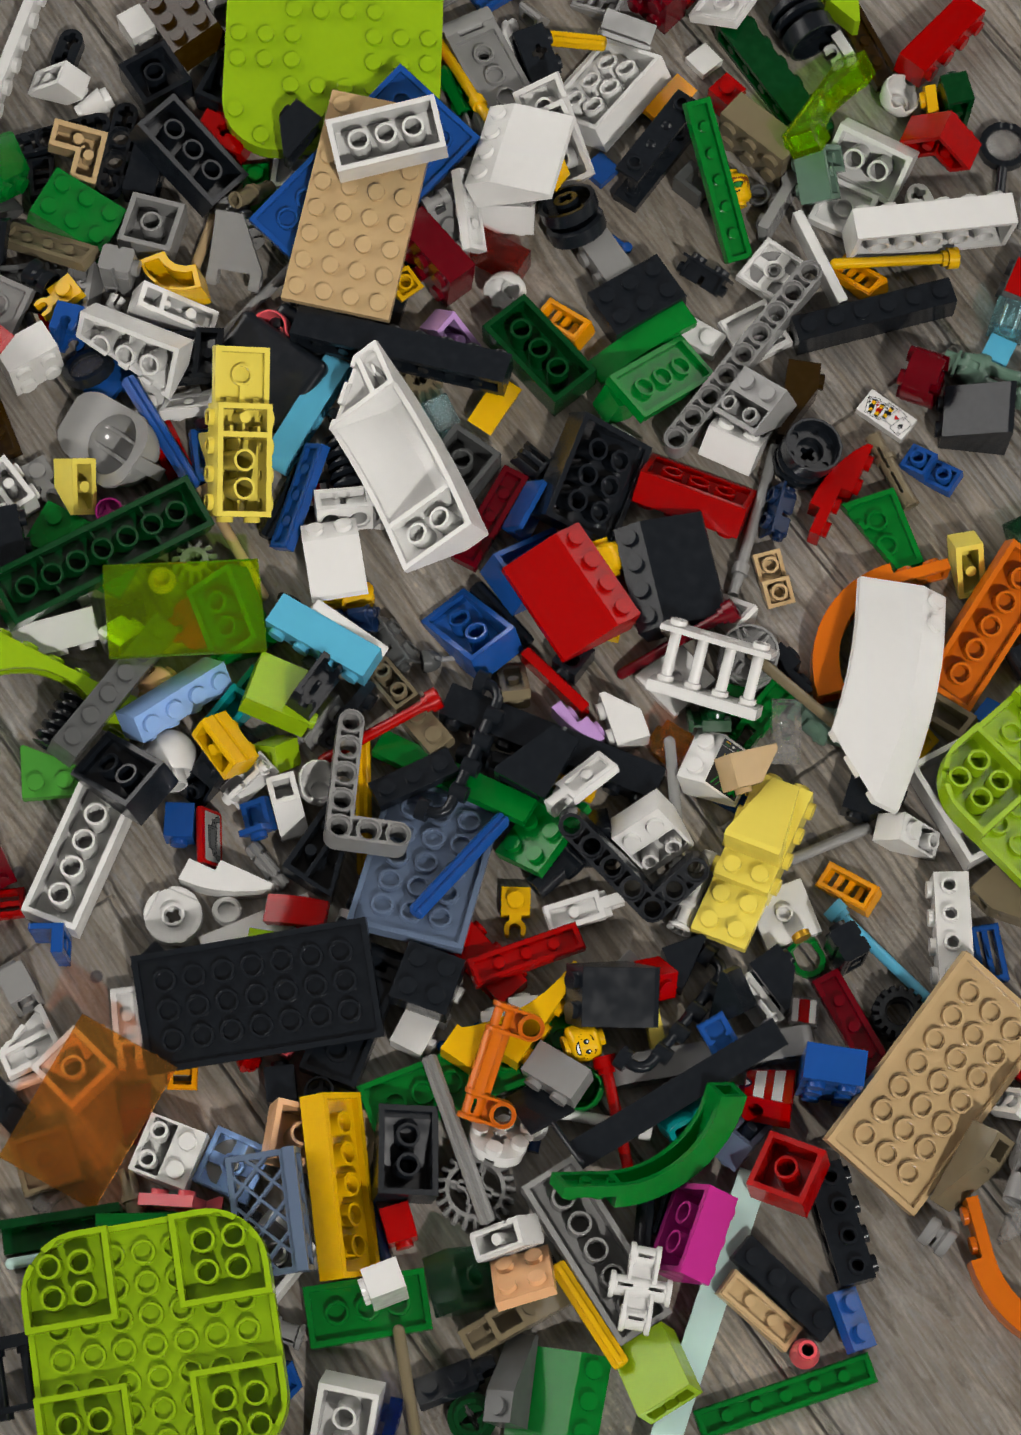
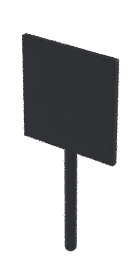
(539, 1111)

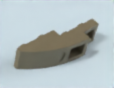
(400, 694)
(503, 1325)

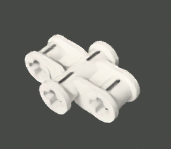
(638, 1298)

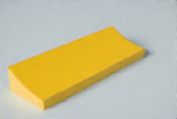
(339, 1184)

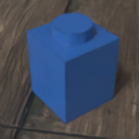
(180, 824)

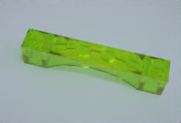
(808, 129)

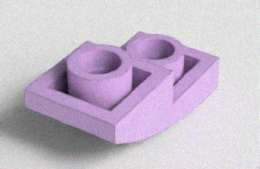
(567, 717)

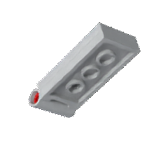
(485, 56)

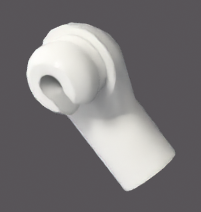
(508, 28)

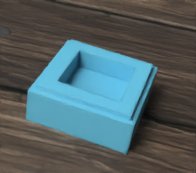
(999, 349)

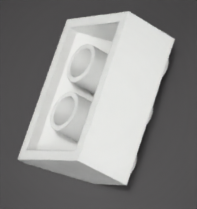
(874, 160)

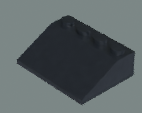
(591, 477)
(669, 571)

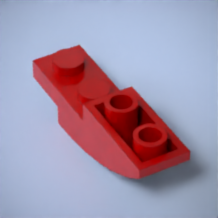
(837, 487)

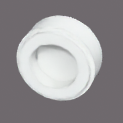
(226, 910)

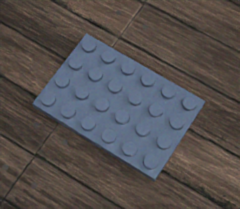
(393, 884)

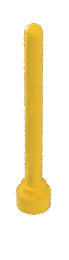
(946, 258)

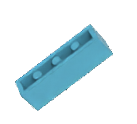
(315, 633)

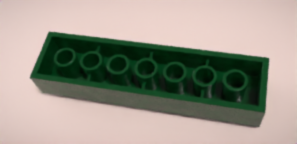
(74, 562)

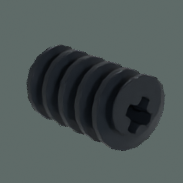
(339, 466)
(57, 718)

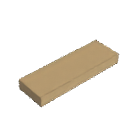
(758, 1310)

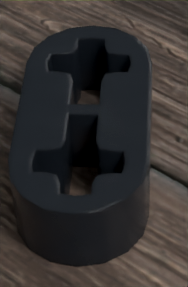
(62, 50)

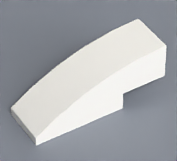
(224, 881)

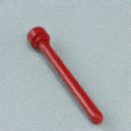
(429, 701)
(604, 1068)

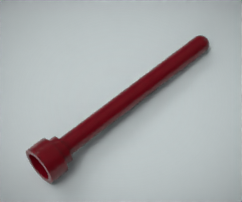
(725, 614)

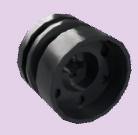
(802, 27)
(816, 444)

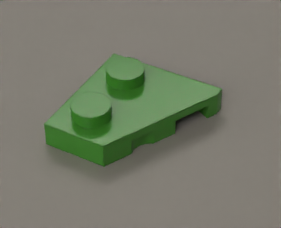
(44, 776)

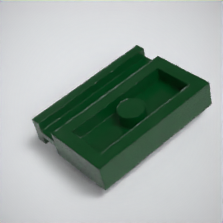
(708, 720)

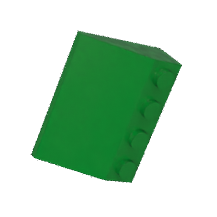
(566, 1393)

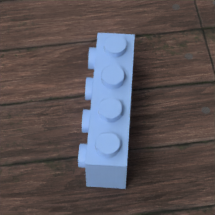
(174, 700)

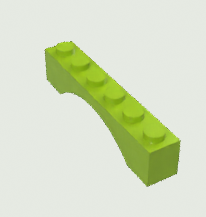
(26, 659)

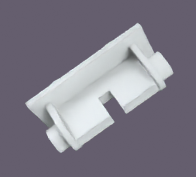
(246, 785)
(766, 1008)

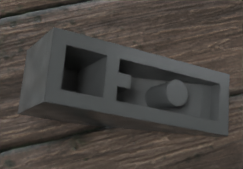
(512, 1384)

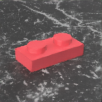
(161, 1200)

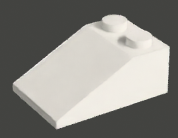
(334, 559)
(347, 1405)

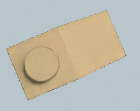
(744, 768)

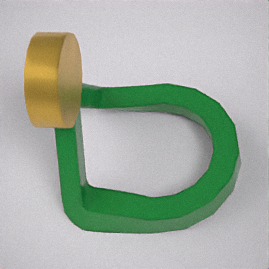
(805, 937)

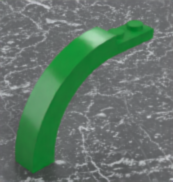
(672, 1166)

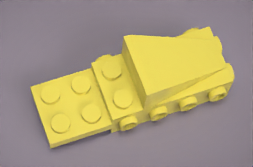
(239, 435)
(753, 860)

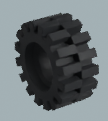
(886, 999)

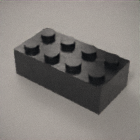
(187, 155)

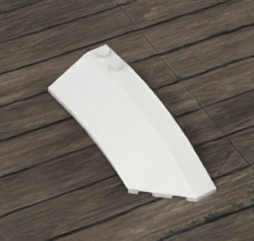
(404, 464)
(890, 685)

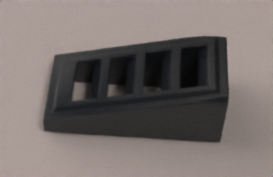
(39, 163)

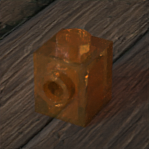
(682, 738)

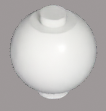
(176, 752)

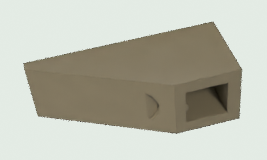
(998, 896)
(973, 1164)

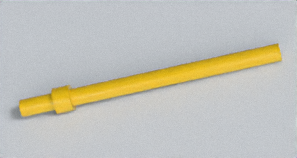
(476, 100)

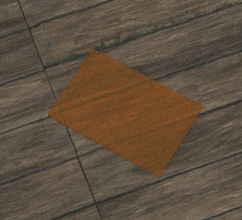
(88, 1111)

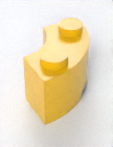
(176, 278)

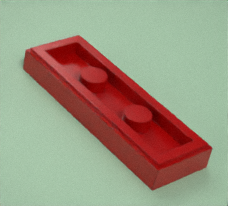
(555, 682)

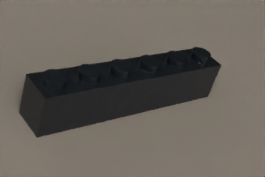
(872, 316)

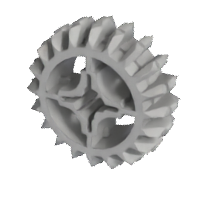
(467, 1216)

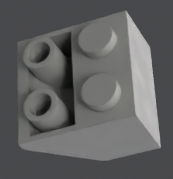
(755, 403)

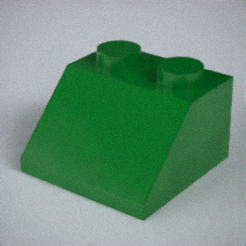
(13, 167)

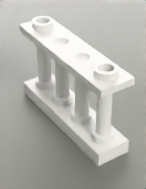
(691, 689)

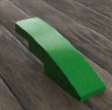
(643, 340)

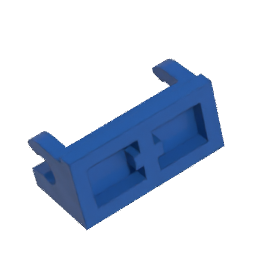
(64, 325)

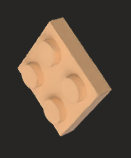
(523, 1277)

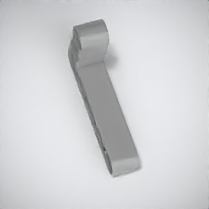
(346, 793)

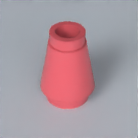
(799, 1359)

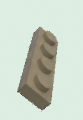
(52, 247)

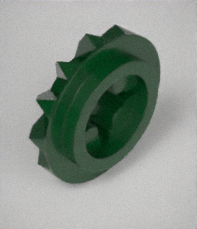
(457, 1414)

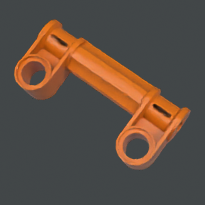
(488, 1063)

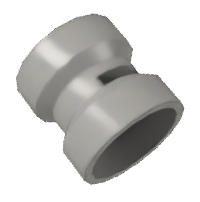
(937, 1236)

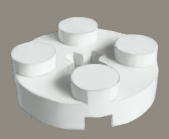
(168, 900)
(502, 1146)

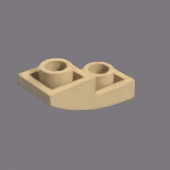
(773, 579)

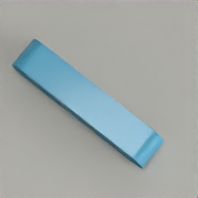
(307, 415)

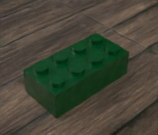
(540, 354)

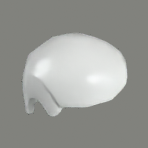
(898, 96)
(504, 288)
(314, 781)

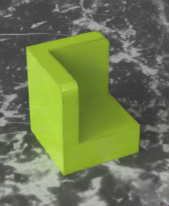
(281, 751)

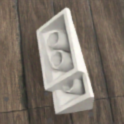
(551, 95)

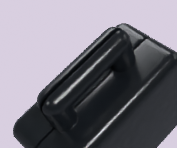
(292, 367)

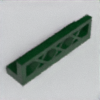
(32, 1232)

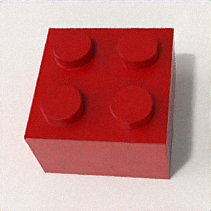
(788, 1173)

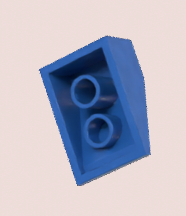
(496, 579)
(473, 633)

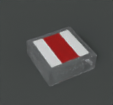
(803, 1011)

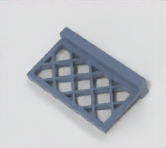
(294, 1202)

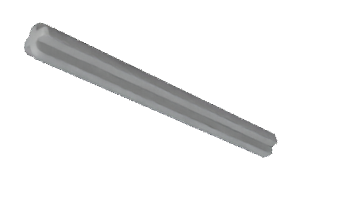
(458, 1140)

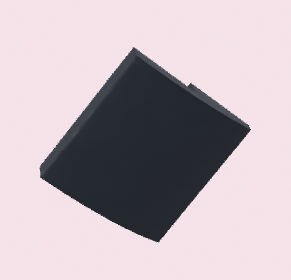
(200, 362)

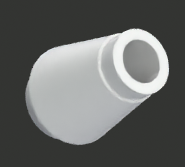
(96, 102)

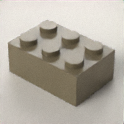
(755, 138)

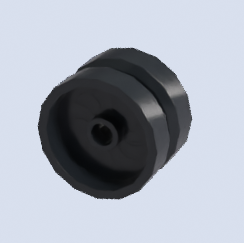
(572, 216)

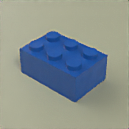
(830, 1073)

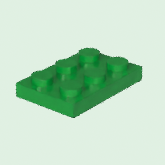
(538, 842)

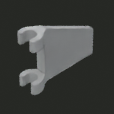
(233, 250)

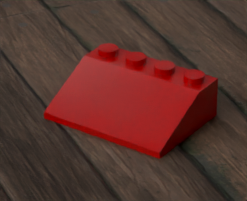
(571, 593)

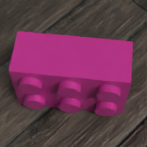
(694, 1232)

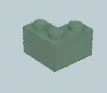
(818, 175)

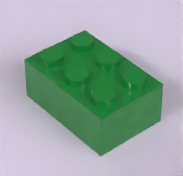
(76, 211)

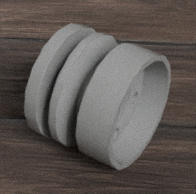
(741, 664)

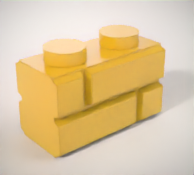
(225, 745)

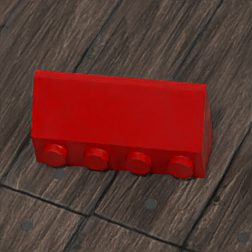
(684, 489)

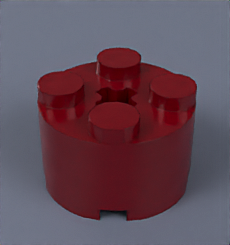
(923, 377)

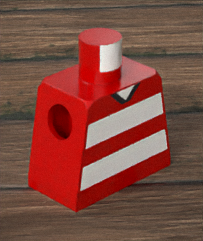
(769, 1096)

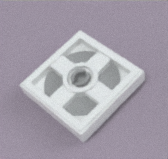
(768, 269)

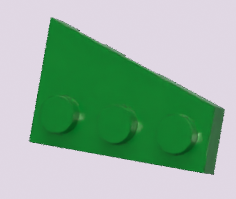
(885, 527)

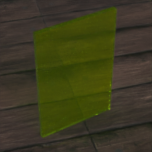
(184, 608)

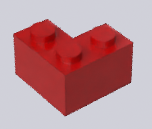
(943, 137)

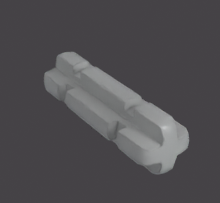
(267, 866)

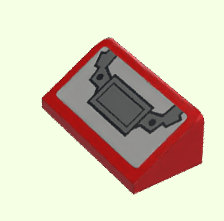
(208, 836)

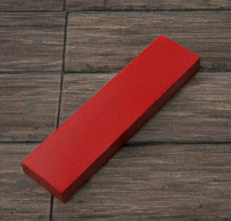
(525, 955)

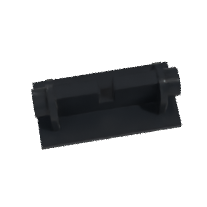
(714, 279)

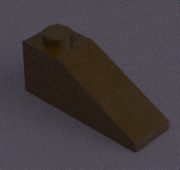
(802, 383)

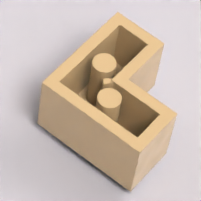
(83, 145)

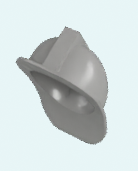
(115, 436)

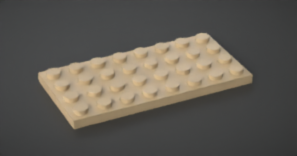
(353, 231)
(933, 1084)

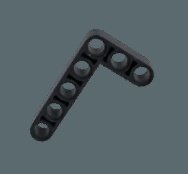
(628, 871)

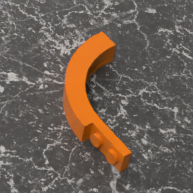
(824, 660)
(985, 1271)

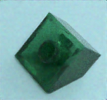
(458, 1282)

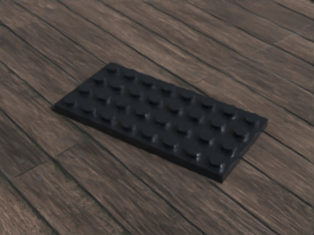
(259, 995)

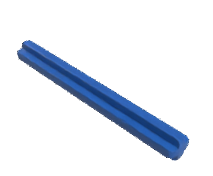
(166, 440)
(459, 865)

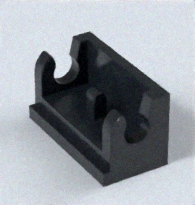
(314, 687)

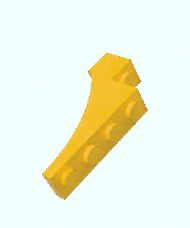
(464, 1042)

